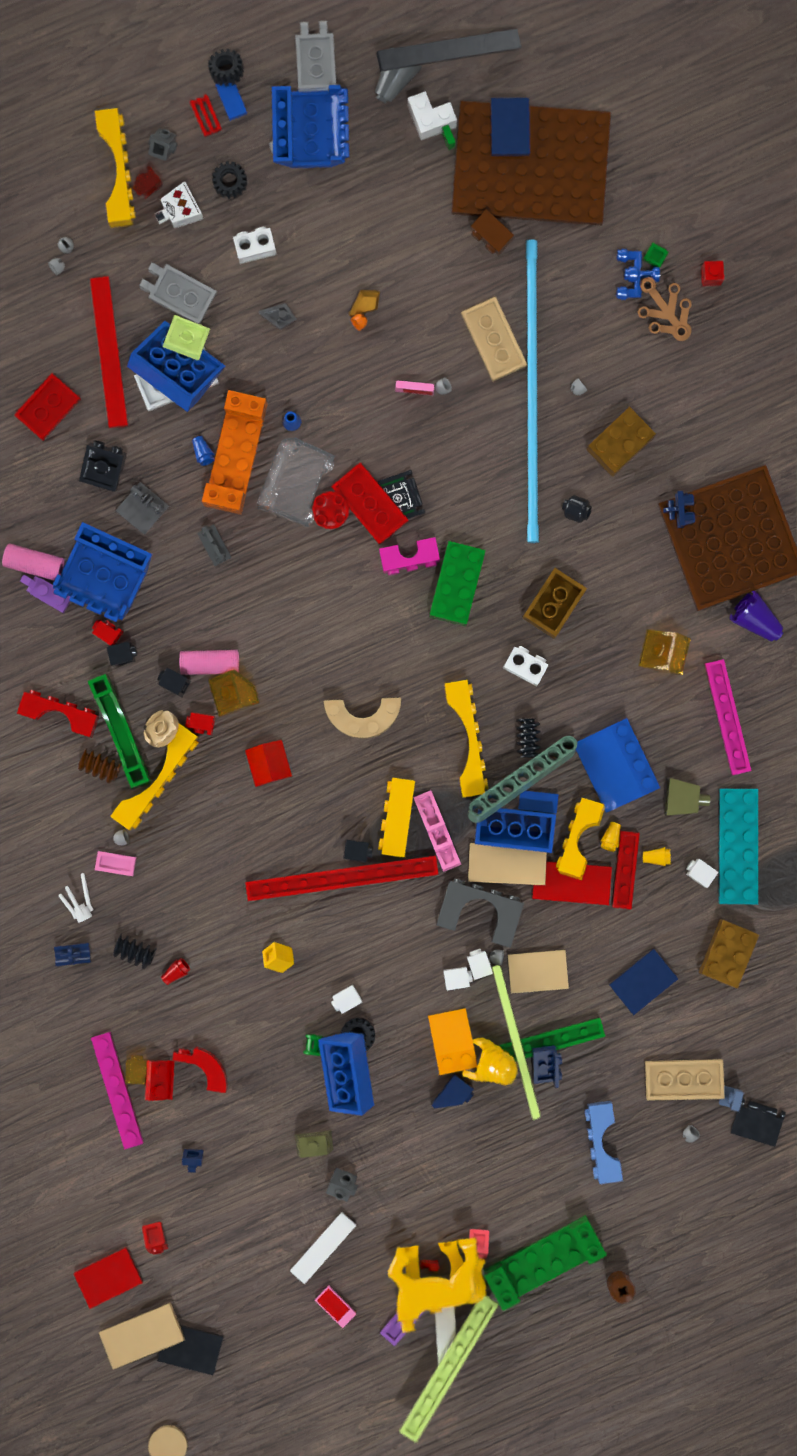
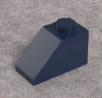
(454, 1093)

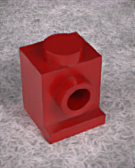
(107, 632)
(200, 723)

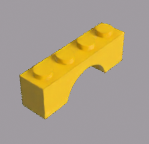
(588, 815)

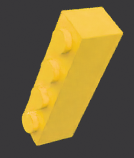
(398, 817)

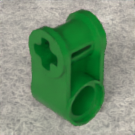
(316, 1050)

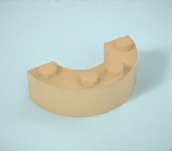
(363, 727)

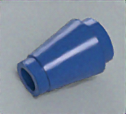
(291, 425)
(203, 453)

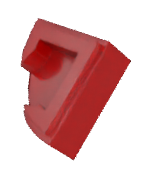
(432, 1265)

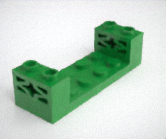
(543, 1261)

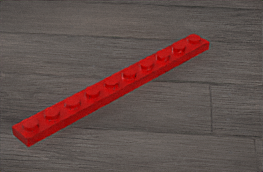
(341, 878)

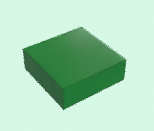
(448, 137)
(655, 255)

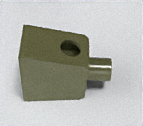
(684, 798)
(314, 1144)

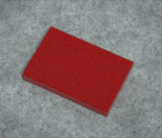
(47, 407)
(108, 1277)

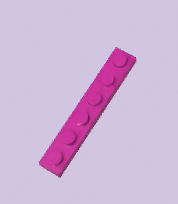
(727, 717)
(117, 1090)

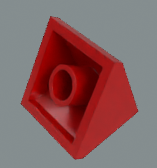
(268, 763)

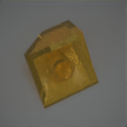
(232, 692)

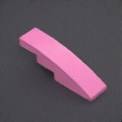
(437, 831)

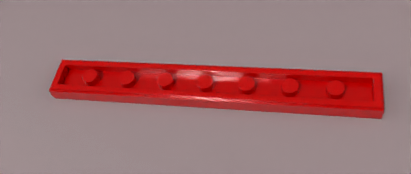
(109, 352)

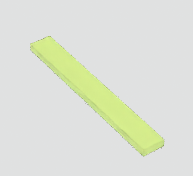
(516, 1042)
(448, 1368)

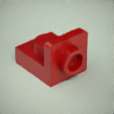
(154, 1238)

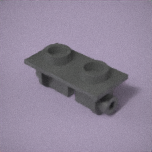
(214, 544)

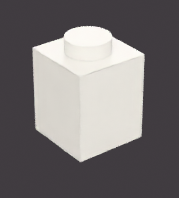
(701, 872)
(479, 964)
(457, 978)
(346, 999)

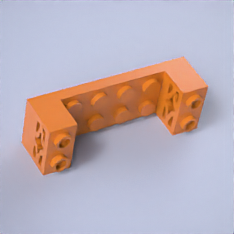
(235, 452)

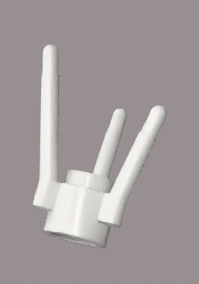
(81, 911)

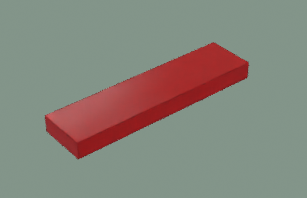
(625, 870)

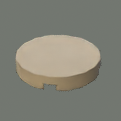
(161, 728)
(168, 1441)

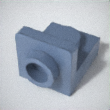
(732, 1099)

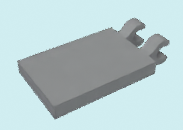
(315, 59)
(179, 293)

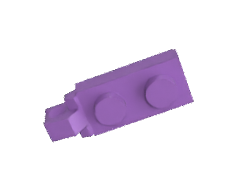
(44, 591)

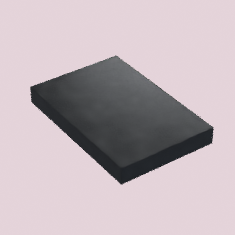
(196, 1352)

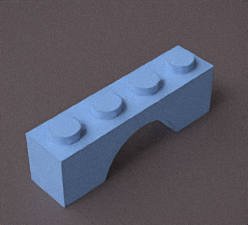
(601, 1117)

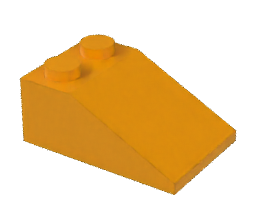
(452, 1041)

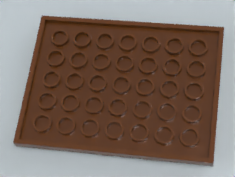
(554, 184)

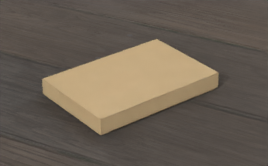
(538, 971)

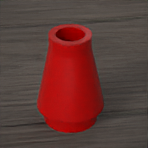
(176, 971)

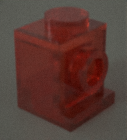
(147, 183)

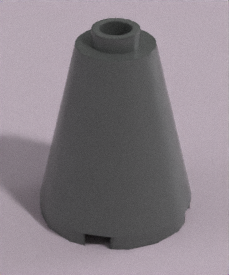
(394, 81)

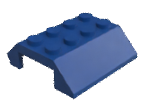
(310, 127)
(102, 573)

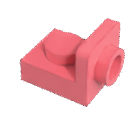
(482, 1239)

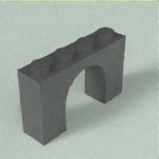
(507, 909)

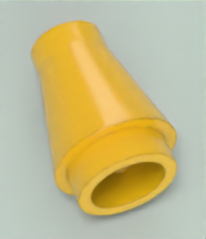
(611, 837)
(658, 856)

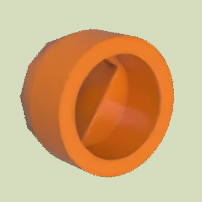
(359, 321)

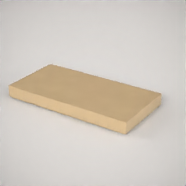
(494, 339)
(506, 865)
(684, 1079)
(142, 1335)

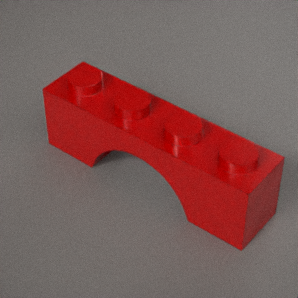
(35, 707)

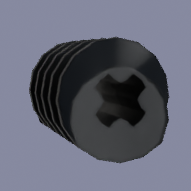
(528, 738)
(134, 952)

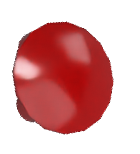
(330, 510)

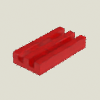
(200, 101)

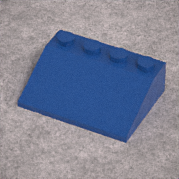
(172, 373)
(616, 765)

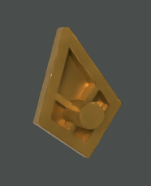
(365, 302)

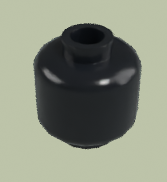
(577, 509)

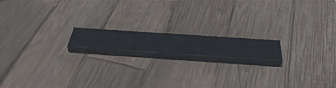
(448, 50)

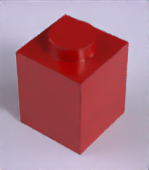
(712, 273)

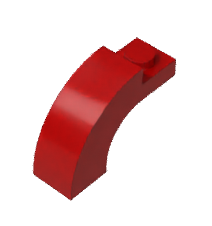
(208, 1063)

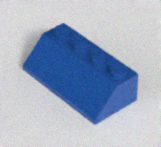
(517, 830)
(346, 1073)

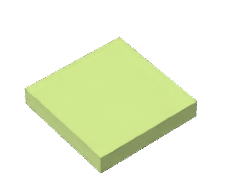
(186, 337)

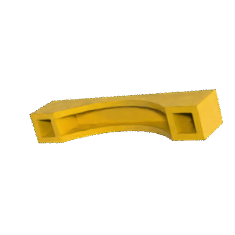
(118, 205)
(459, 699)
(130, 810)

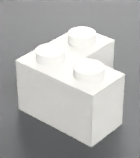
(429, 120)

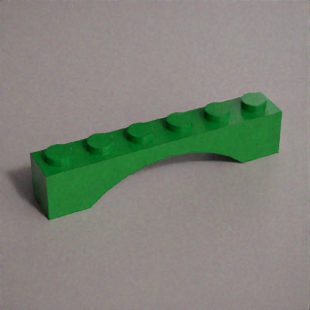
(120, 731)

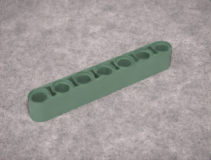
(517, 786)

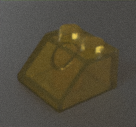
(664, 652)

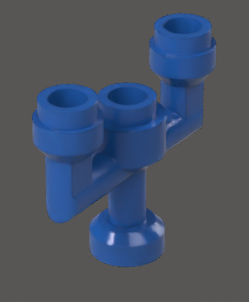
(634, 274)

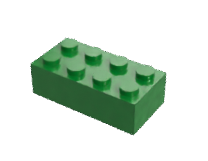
(457, 583)

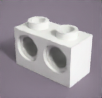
(255, 250)
(523, 670)

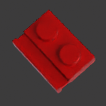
(159, 1080)

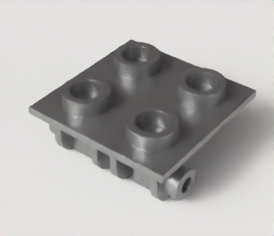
(142, 508)

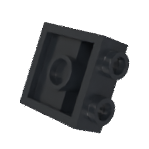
(102, 465)

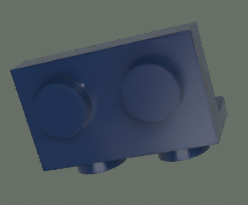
(546, 1065)

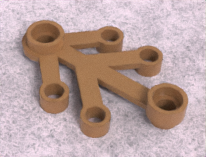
(667, 311)

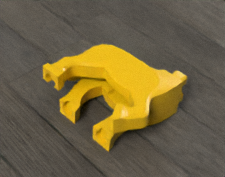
(435, 1293)

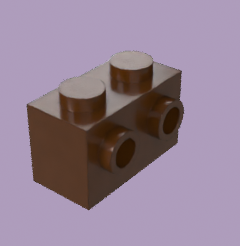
(492, 233)

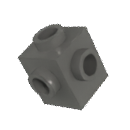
(162, 144)
(342, 1185)

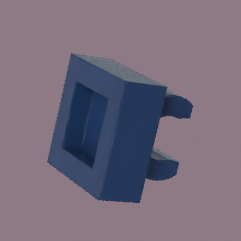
(192, 1158)

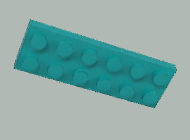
(738, 846)

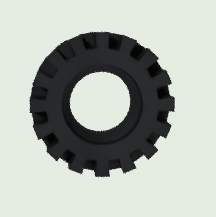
(223, 59)
(229, 169)
(365, 1026)

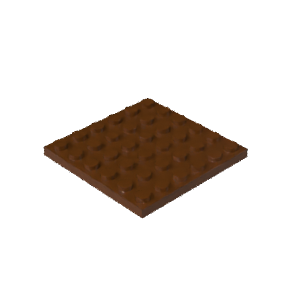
(736, 539)

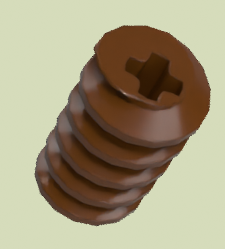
(99, 766)
(618, 1280)

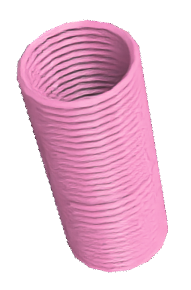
(32, 562)
(212, 661)

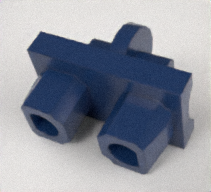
(681, 500)
(72, 954)

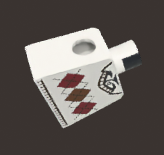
(179, 207)

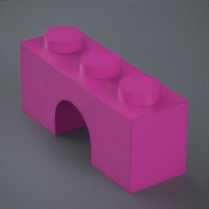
(426, 555)

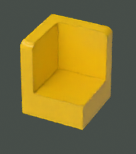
(278, 957)

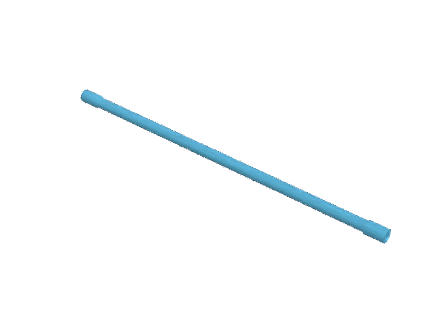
(531, 256)

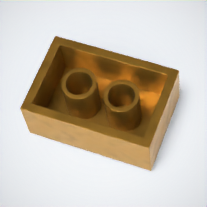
(621, 441)
(554, 603)
(728, 953)

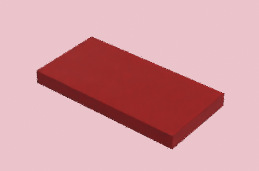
(370, 503)
(592, 889)

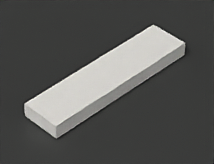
(323, 1247)

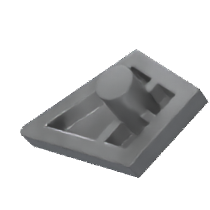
(278, 315)

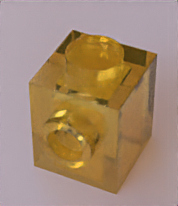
(136, 1070)

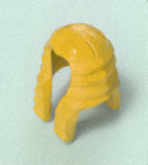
(493, 1065)

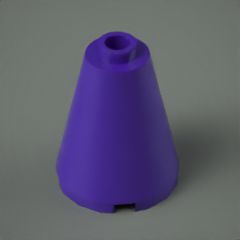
(756, 617)

